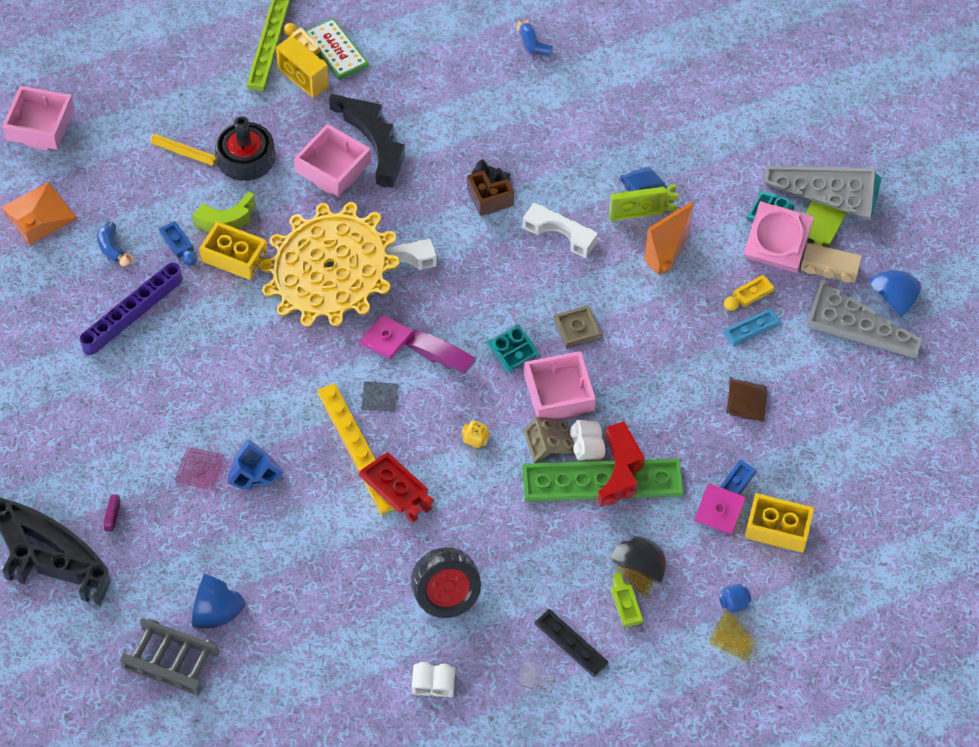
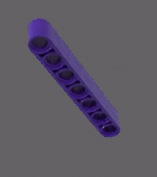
(153, 290)

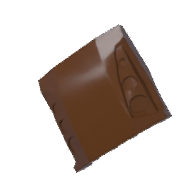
(746, 399)

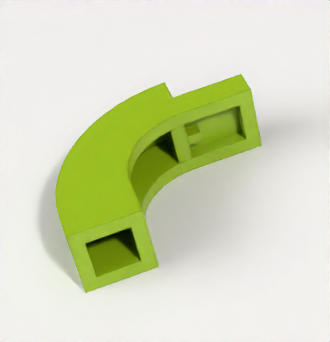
(236, 217)

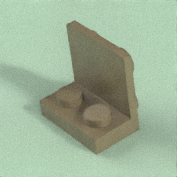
(548, 437)

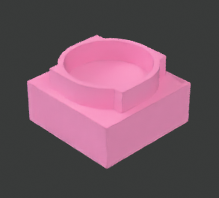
(38, 118)
(332, 160)
(778, 237)
(559, 386)

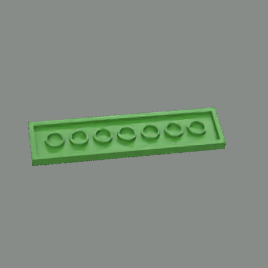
(584, 479)

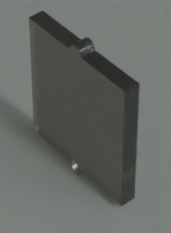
(379, 396)

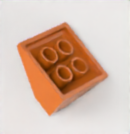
(38, 213)
(667, 239)

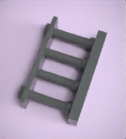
(171, 675)

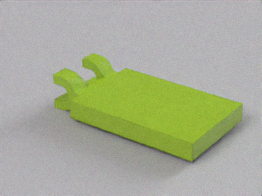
(642, 203)
(826, 223)

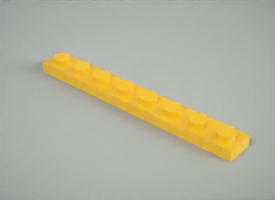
(351, 437)

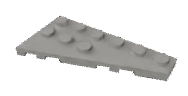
(836, 187)
(854, 321)

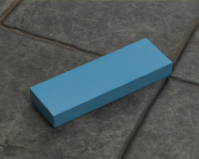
(752, 327)

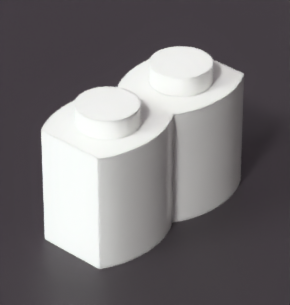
(587, 440)
(433, 680)

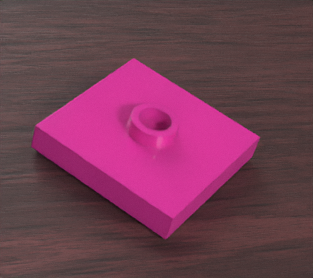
(386, 337)
(720, 508)

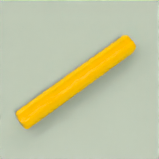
(183, 149)

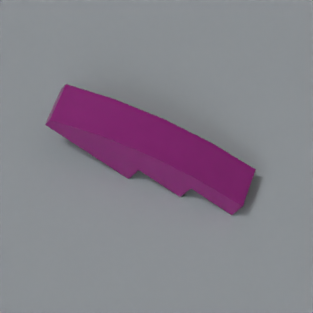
(440, 351)

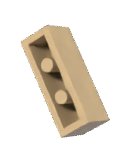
(831, 263)

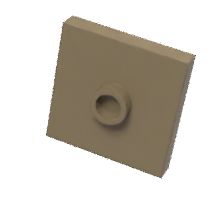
(577, 326)

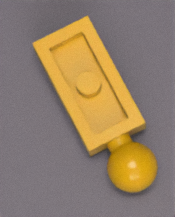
(299, 34)
(749, 293)

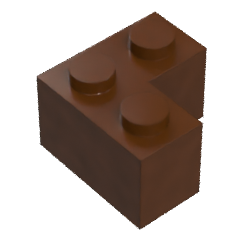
(489, 196)

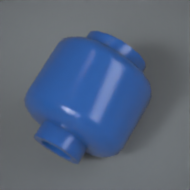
(735, 598)

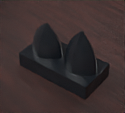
(493, 174)

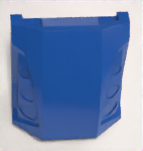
(642, 179)

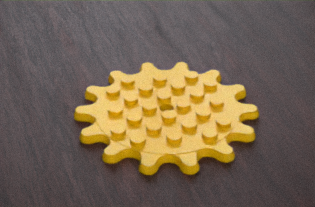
(327, 238)

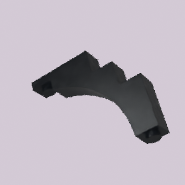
(367, 118)

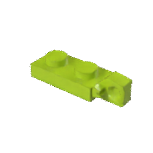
(625, 602)

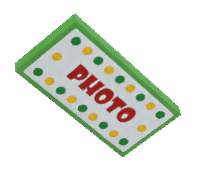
(337, 49)

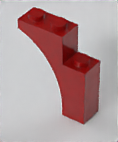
(627, 460)

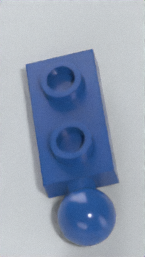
(179, 243)
(739, 477)

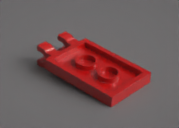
(397, 486)

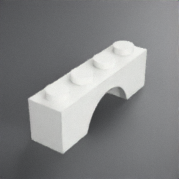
(540, 220)
(418, 253)

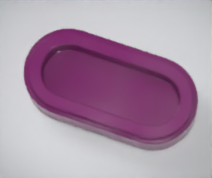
(112, 512)

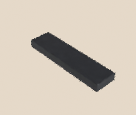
(571, 642)

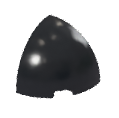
(642, 556)

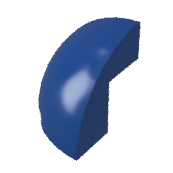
(897, 288)
(253, 468)
(215, 603)

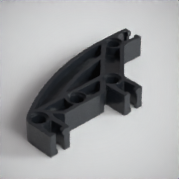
(80, 560)

